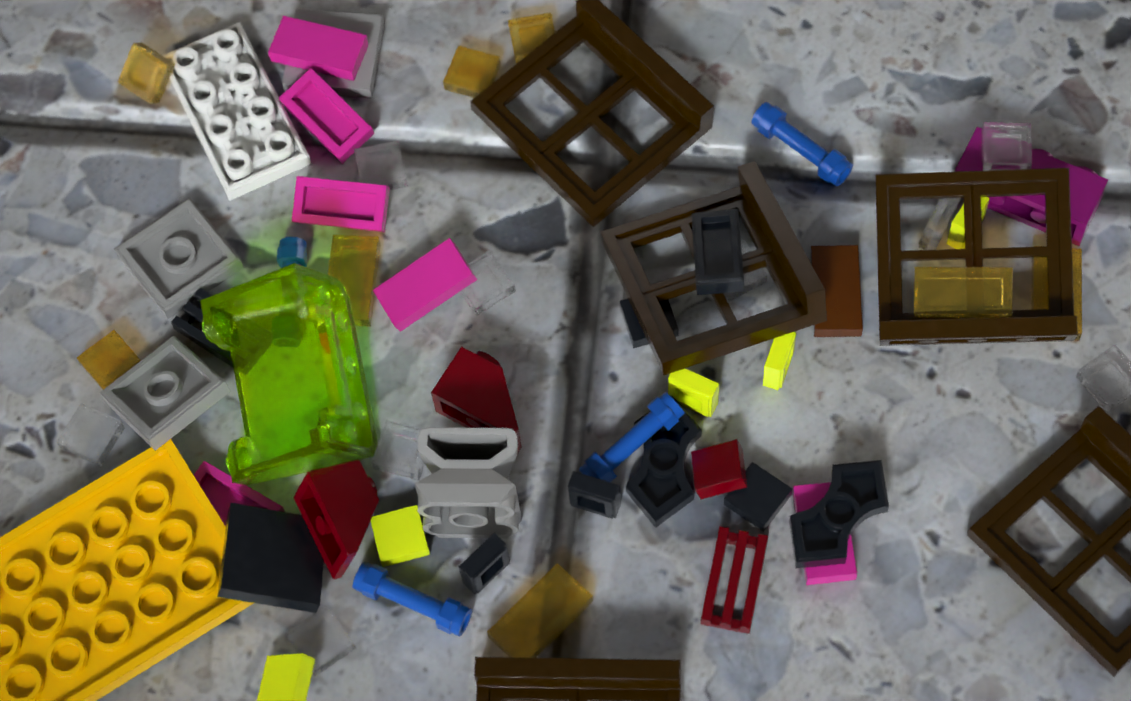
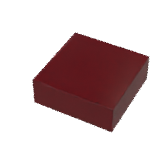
(719, 469)

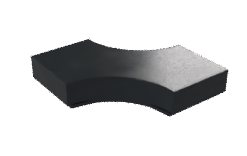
(660, 482)
(823, 531)

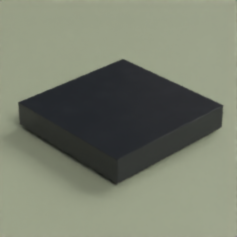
(270, 559)

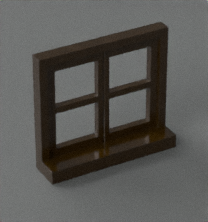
(638, 70)
(776, 250)
(1035, 325)
(1109, 450)
(576, 679)

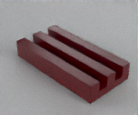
(742, 541)

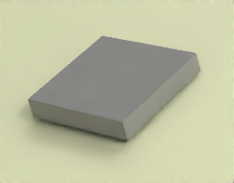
(361, 23)
(178, 257)
(165, 392)

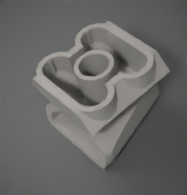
(468, 482)

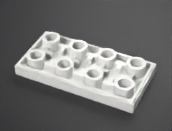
(236, 111)

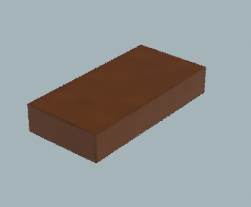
(840, 275)

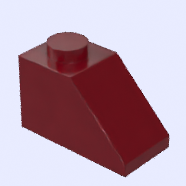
(475, 393)
(337, 511)

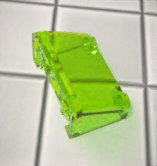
(293, 374)

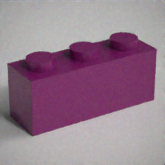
(1085, 190)

